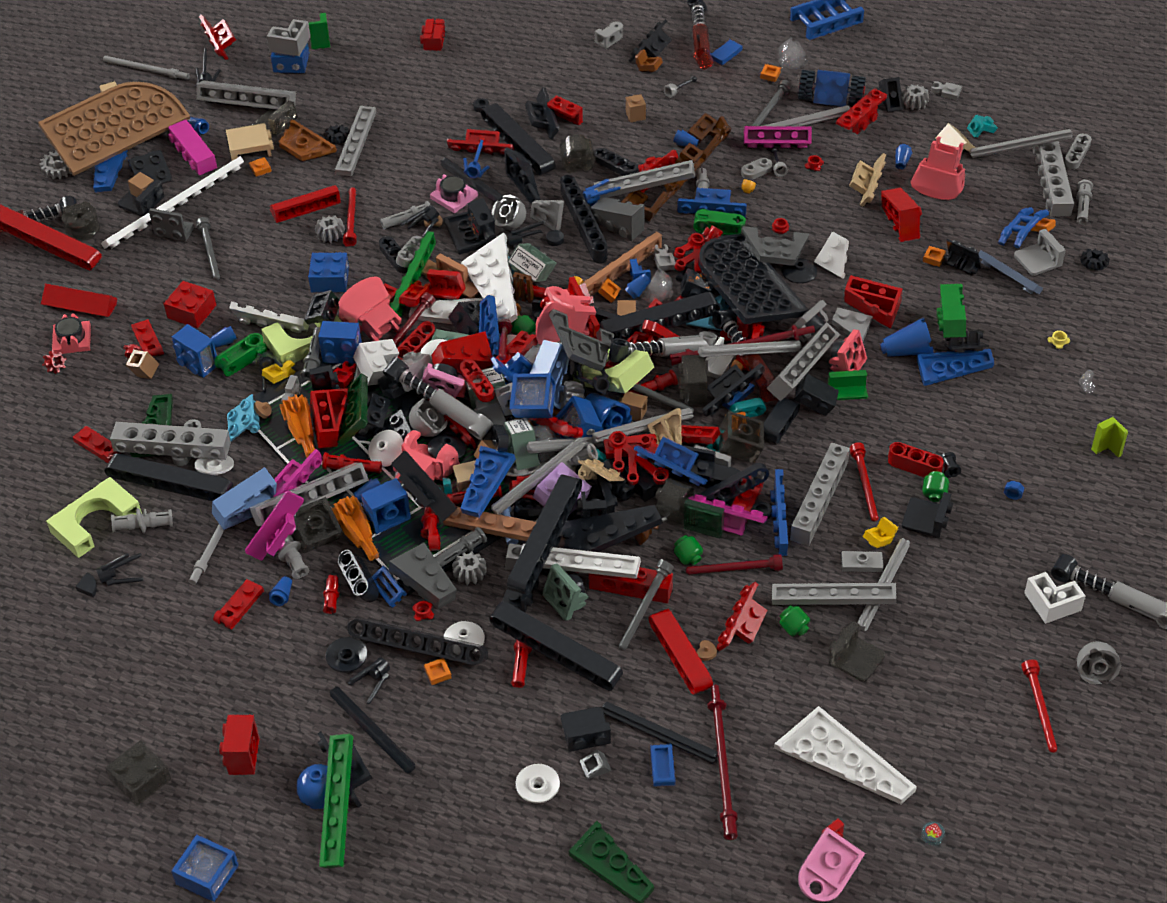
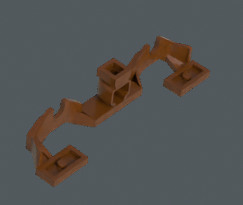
(700, 130)

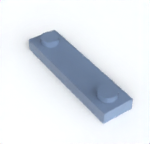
(1029, 285)

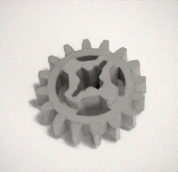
(54, 166)

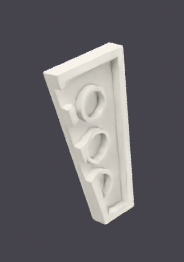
(249, 314)

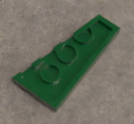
(356, 409)
(158, 413)
(605, 859)

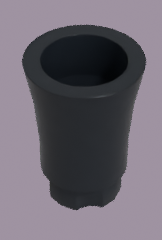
(620, 488)

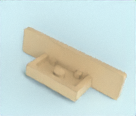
(866, 178)

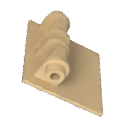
(590, 469)

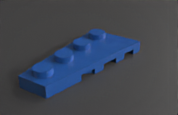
(107, 171)
(489, 323)
(948, 365)
(488, 474)
(779, 512)

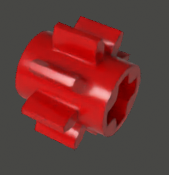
(711, 233)
(49, 362)

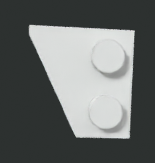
(834, 255)

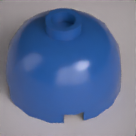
(312, 786)

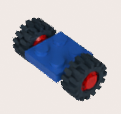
(831, 87)

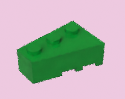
(951, 313)

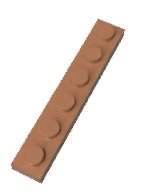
(622, 264)
(492, 524)

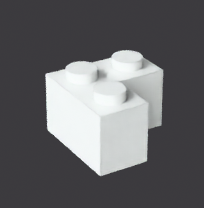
(374, 357)
(1053, 601)

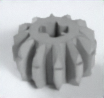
(915, 97)
(329, 229)
(571, 388)
(469, 568)

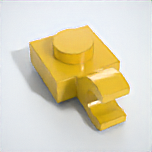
(275, 373)

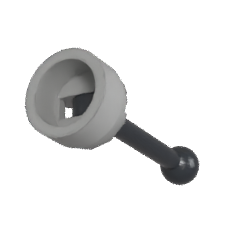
(671, 89)
(780, 168)

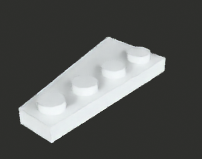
(440, 310)

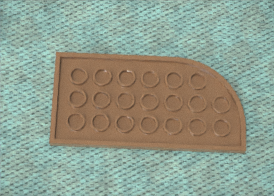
(111, 123)

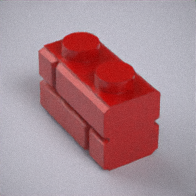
(433, 34)

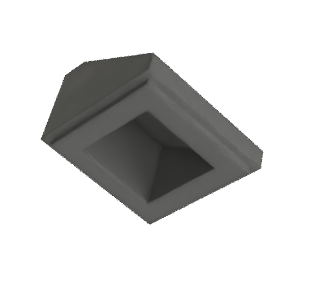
(595, 764)

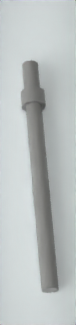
(172, 73)
(201, 565)

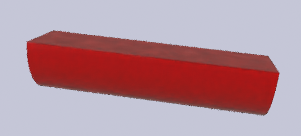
(305, 203)
(78, 300)

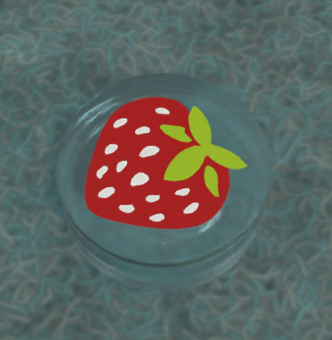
(933, 833)

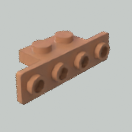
(447, 264)

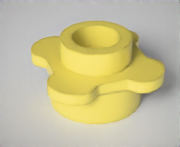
(1059, 339)

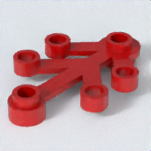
(696, 242)
(633, 457)

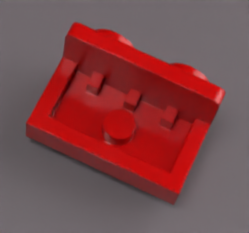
(566, 110)
(445, 284)

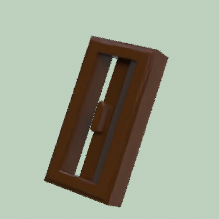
(521, 285)

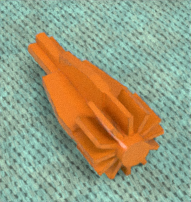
(298, 417)
(355, 525)

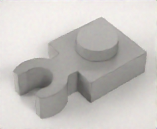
(948, 90)
(664, 260)
(292, 387)

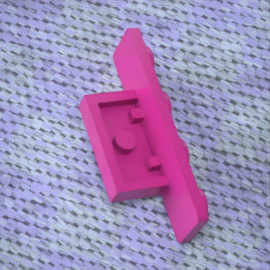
(296, 474)
(735, 516)
(276, 527)

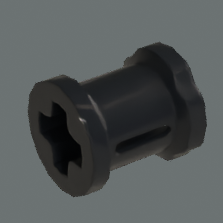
(950, 465)

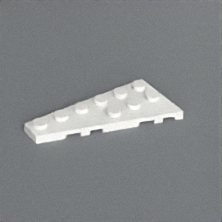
(493, 276)
(836, 750)

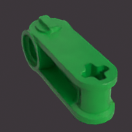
(724, 221)
(240, 354)

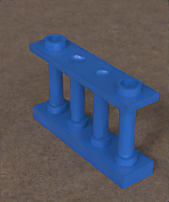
(826, 25)

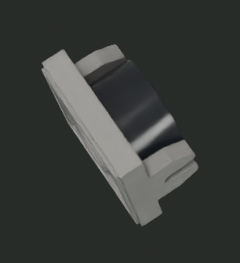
(814, 317)

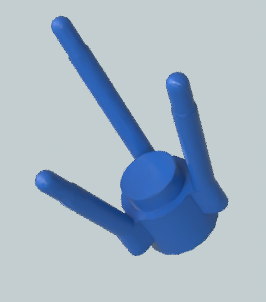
(473, 169)
(591, 195)

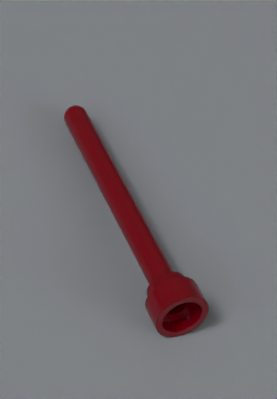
(426, 302)
(505, 328)
(773, 562)

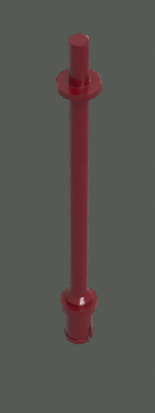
(795, 333)
(728, 816)

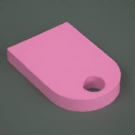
(830, 865)

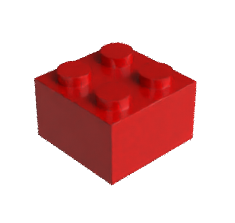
(190, 304)
(240, 744)

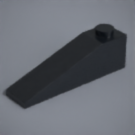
(521, 174)

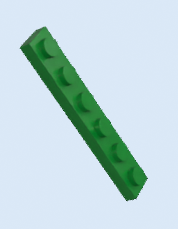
(414, 269)
(336, 801)

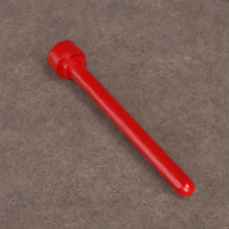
(350, 237)
(858, 452)
(1031, 670)

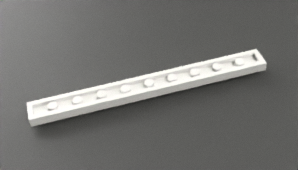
(180, 199)

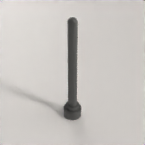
(783, 88)
(204, 226)
(659, 397)
(663, 569)

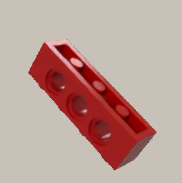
(632, 586)

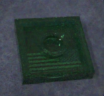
(703, 518)

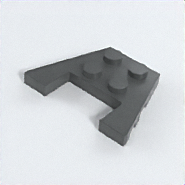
(774, 250)
(579, 346)

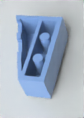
(552, 360)
(234, 505)

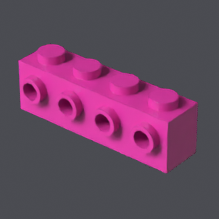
(777, 135)
(192, 147)

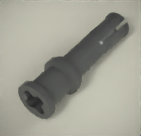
(312, 359)
(466, 544)

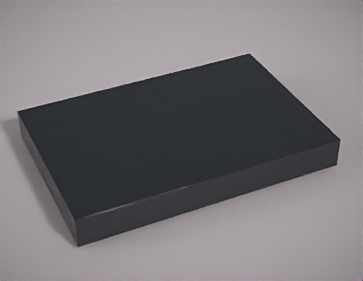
(461, 234)

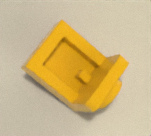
(882, 534)

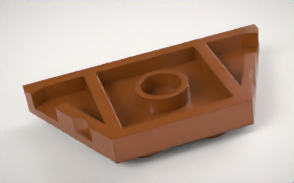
(304, 143)

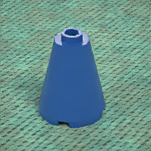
(908, 341)
(609, 411)

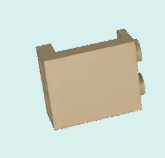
(249, 140)

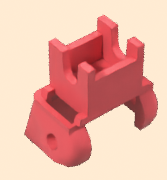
(937, 173)
(565, 303)
(369, 304)
(435, 468)

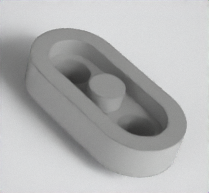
(756, 168)

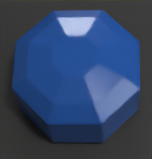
(1014, 490)

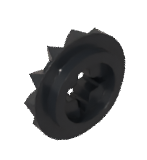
(338, 138)
(1094, 264)

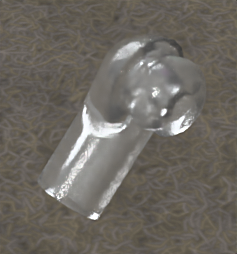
(1085, 382)

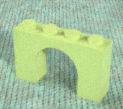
(284, 346)
(625, 374)
(105, 496)

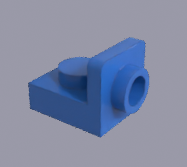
(636, 271)

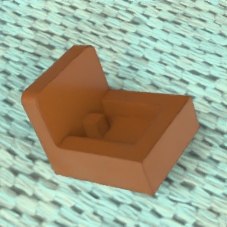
(647, 64)

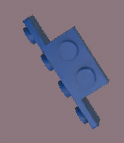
(711, 200)
(516, 365)
(675, 457)

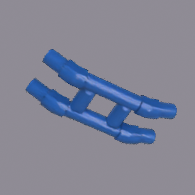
(1023, 216)

